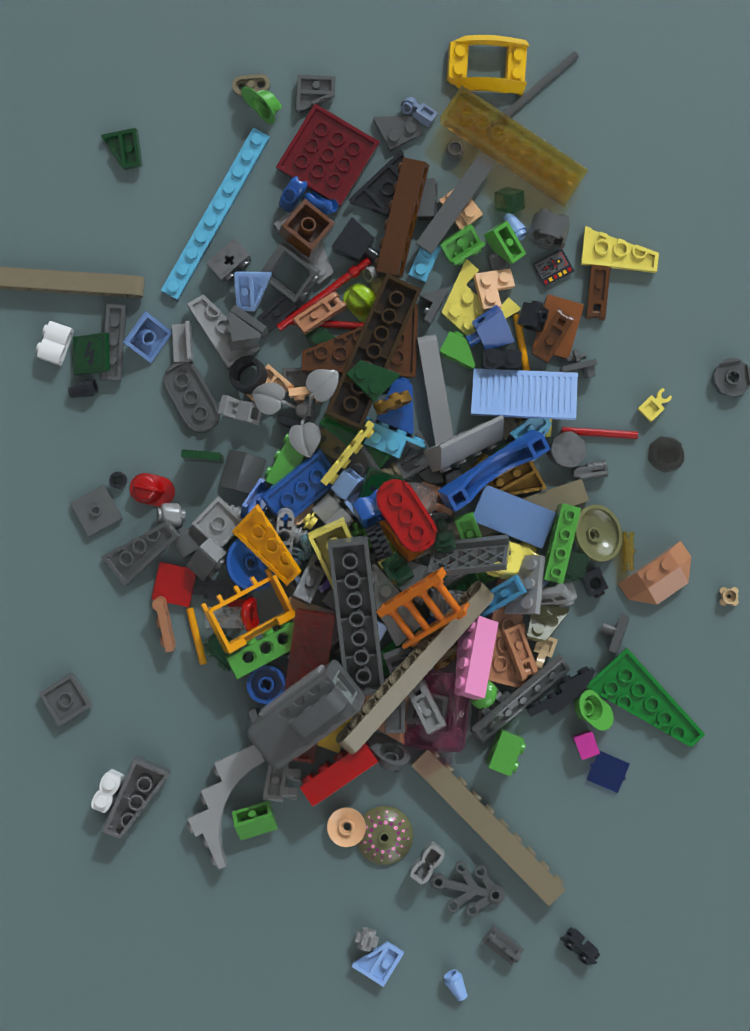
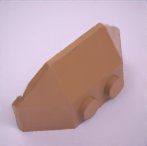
(659, 576)

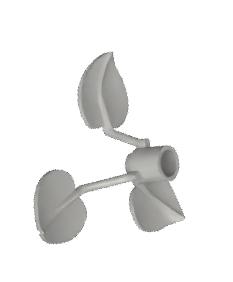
(306, 436)

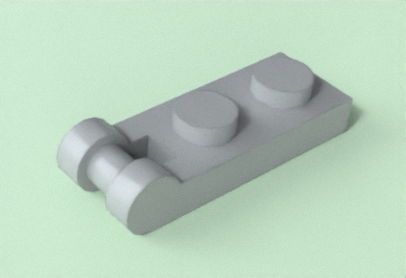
(556, 595)
(426, 708)

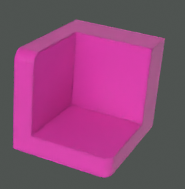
(586, 744)

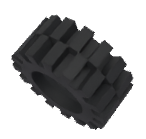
(379, 541)

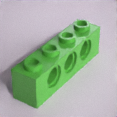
(561, 542)
(259, 659)

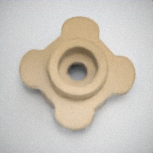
(733, 592)

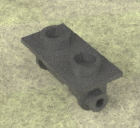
(503, 945)

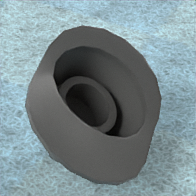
(390, 754)

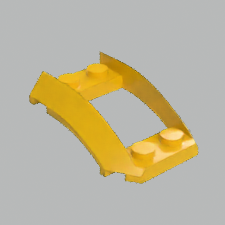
(514, 71)

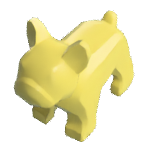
(515, 560)

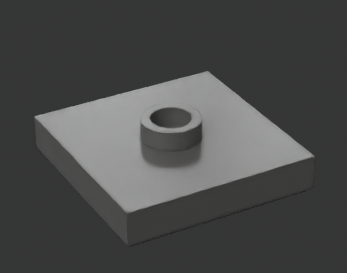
(217, 522)

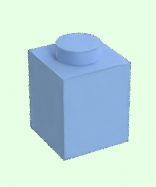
(347, 484)

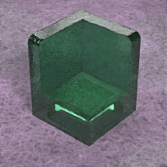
(509, 200)
(397, 569)

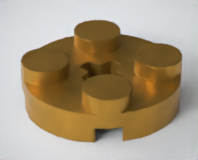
(394, 402)

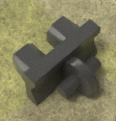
(587, 366)

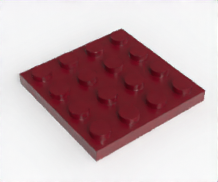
(328, 154)

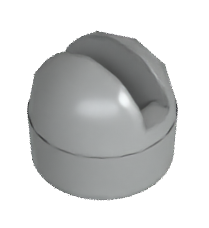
(370, 274)

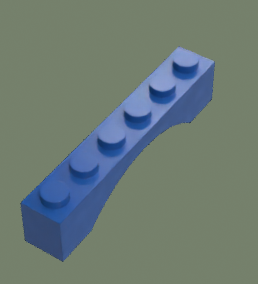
(465, 487)

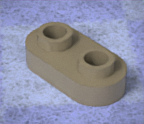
(250, 81)

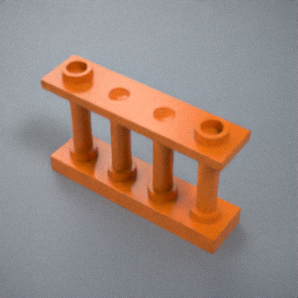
(420, 589)

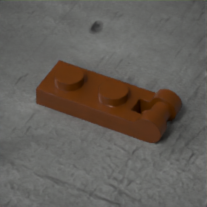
(598, 292)
(552, 336)

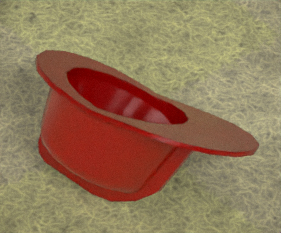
(152, 489)

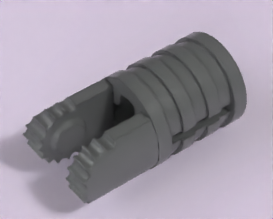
(591, 470)

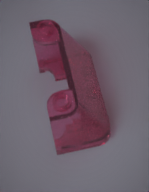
(454, 736)

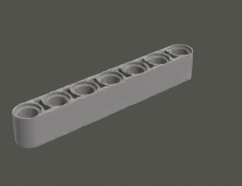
(435, 388)

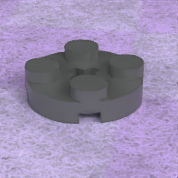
(721, 380)

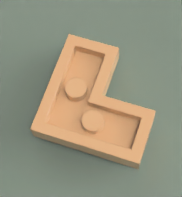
(489, 284)

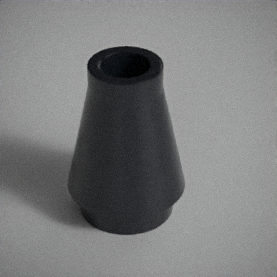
(85, 388)

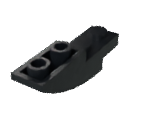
(569, 689)

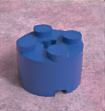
(256, 679)

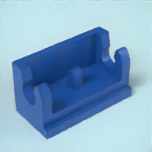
(254, 498)

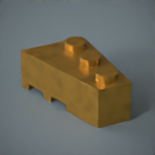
(519, 480)

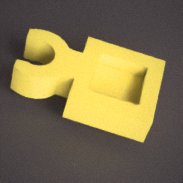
(652, 406)

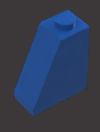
(402, 417)

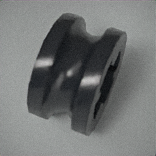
(118, 474)

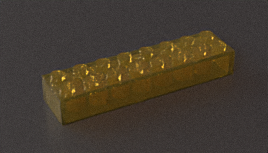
(513, 145)

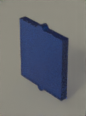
(608, 771)

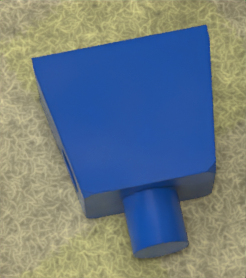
(491, 330)

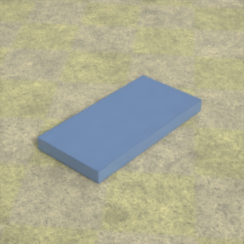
(513, 516)

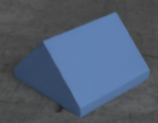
(147, 337)

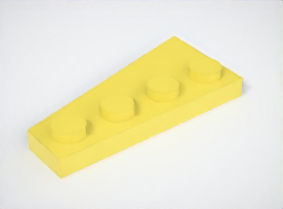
(607, 251)
(343, 460)

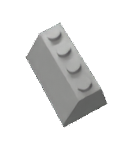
(465, 444)

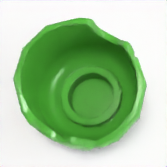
(491, 694)

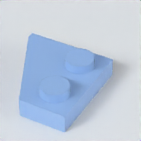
(250, 289)
(379, 962)

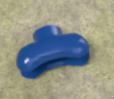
(292, 194)
(324, 205)

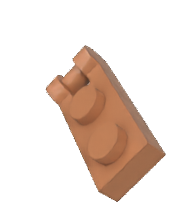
(319, 313)
(164, 622)
(519, 651)

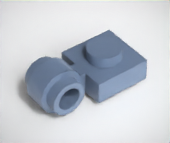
(422, 112)

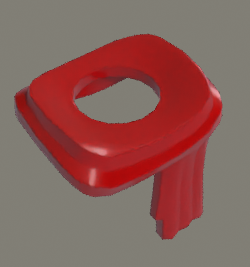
(248, 611)

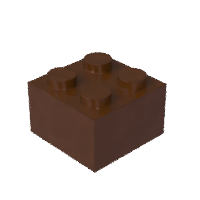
(306, 228)

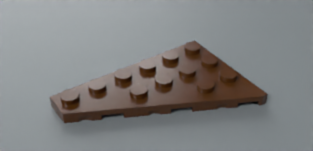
(336, 352)

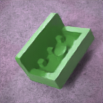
(461, 245)

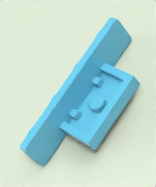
(391, 441)

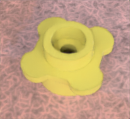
(310, 521)

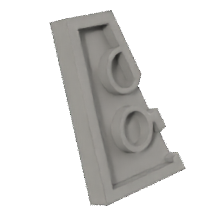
(532, 576)

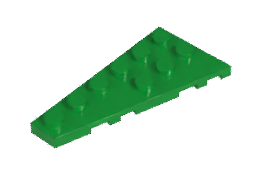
(638, 692)

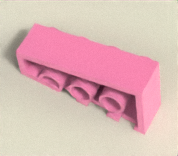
(475, 658)

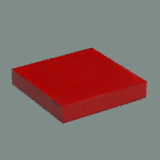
(174, 584)

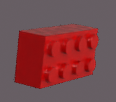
(336, 773)

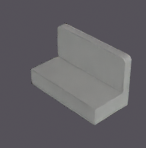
(182, 342)

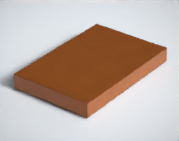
(569, 308)

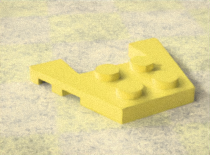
(464, 304)

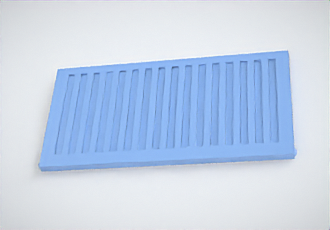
(524, 394)

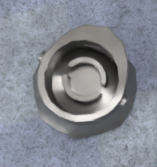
(567, 450)

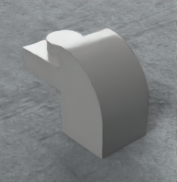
(239, 410)

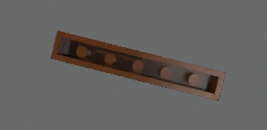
(402, 217)

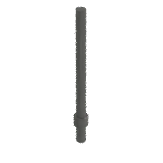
(541, 84)

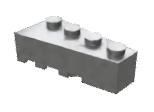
(136, 791)

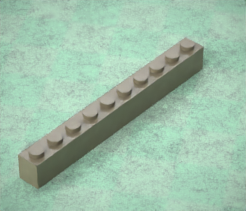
(570, 493)
(492, 830)

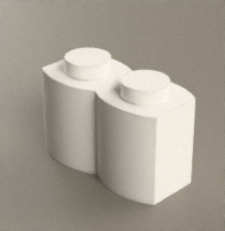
(55, 343)
(106, 796)

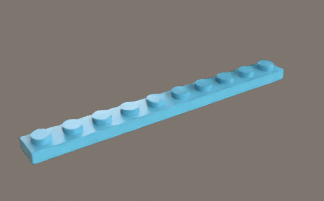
(215, 214)

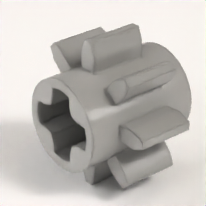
(366, 939)

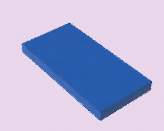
(299, 487)

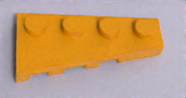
(265, 543)

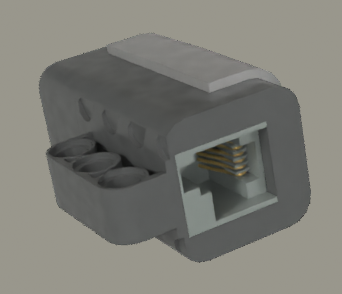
(305, 714)

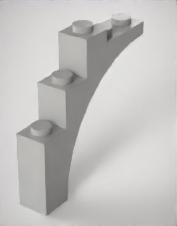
(215, 796)

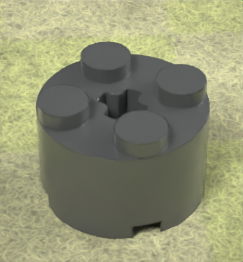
(549, 229)

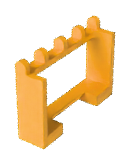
(240, 641)

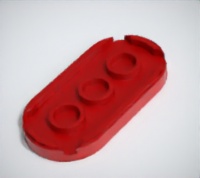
(406, 515)

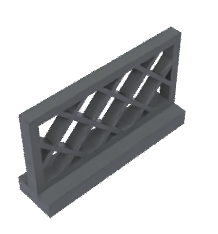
(477, 550)

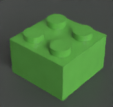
(505, 752)

